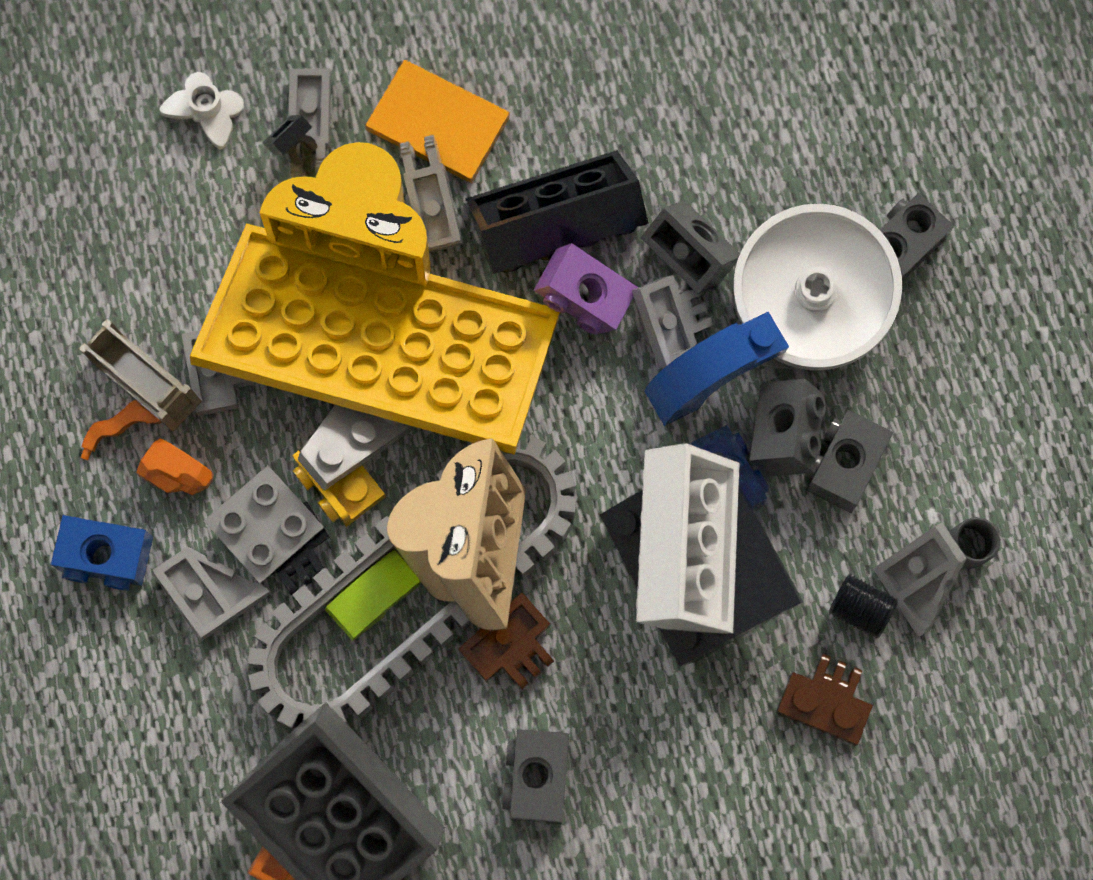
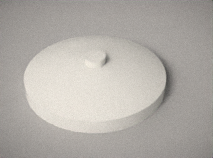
(823, 281)

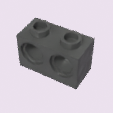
(910, 246)

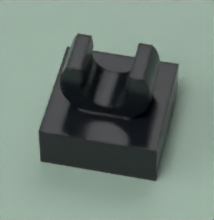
(288, 135)

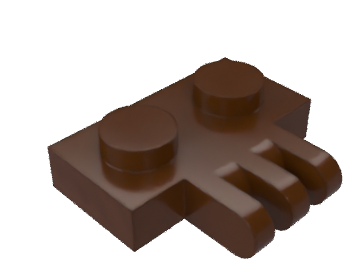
(510, 647)
(827, 702)

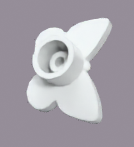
(205, 105)

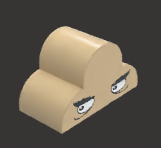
(465, 533)

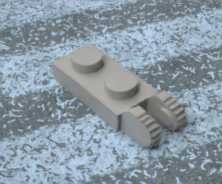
(312, 99)
(431, 196)

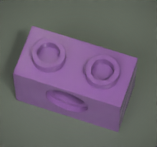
(607, 290)

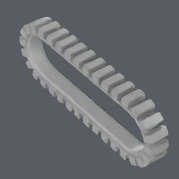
(267, 659)

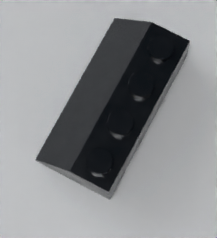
(557, 209)

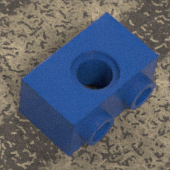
(82, 537)

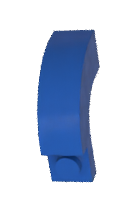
(711, 364)

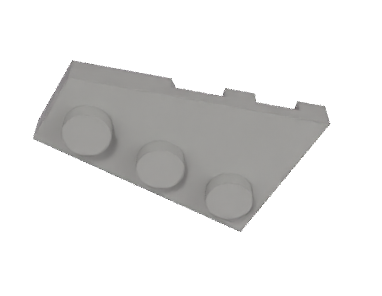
(346, 442)

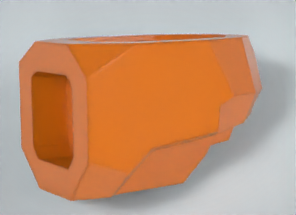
(173, 469)

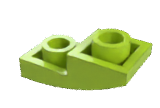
(373, 595)

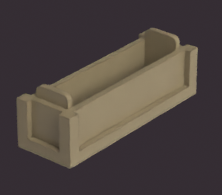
(140, 376)

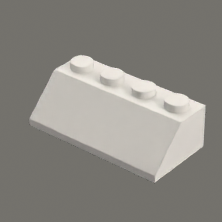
(688, 540)

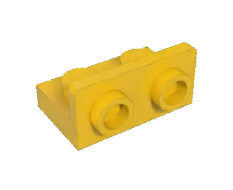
(346, 498)

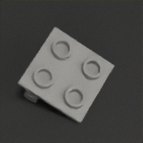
(263, 524)

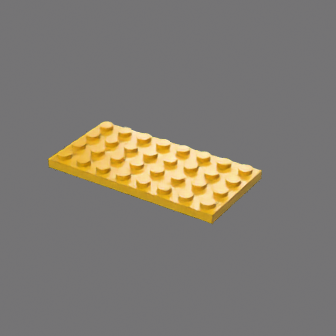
(378, 344)

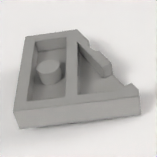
(923, 576)
(206, 592)

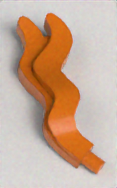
(113, 427)

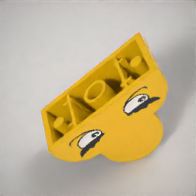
(351, 215)

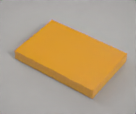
(428, 105)

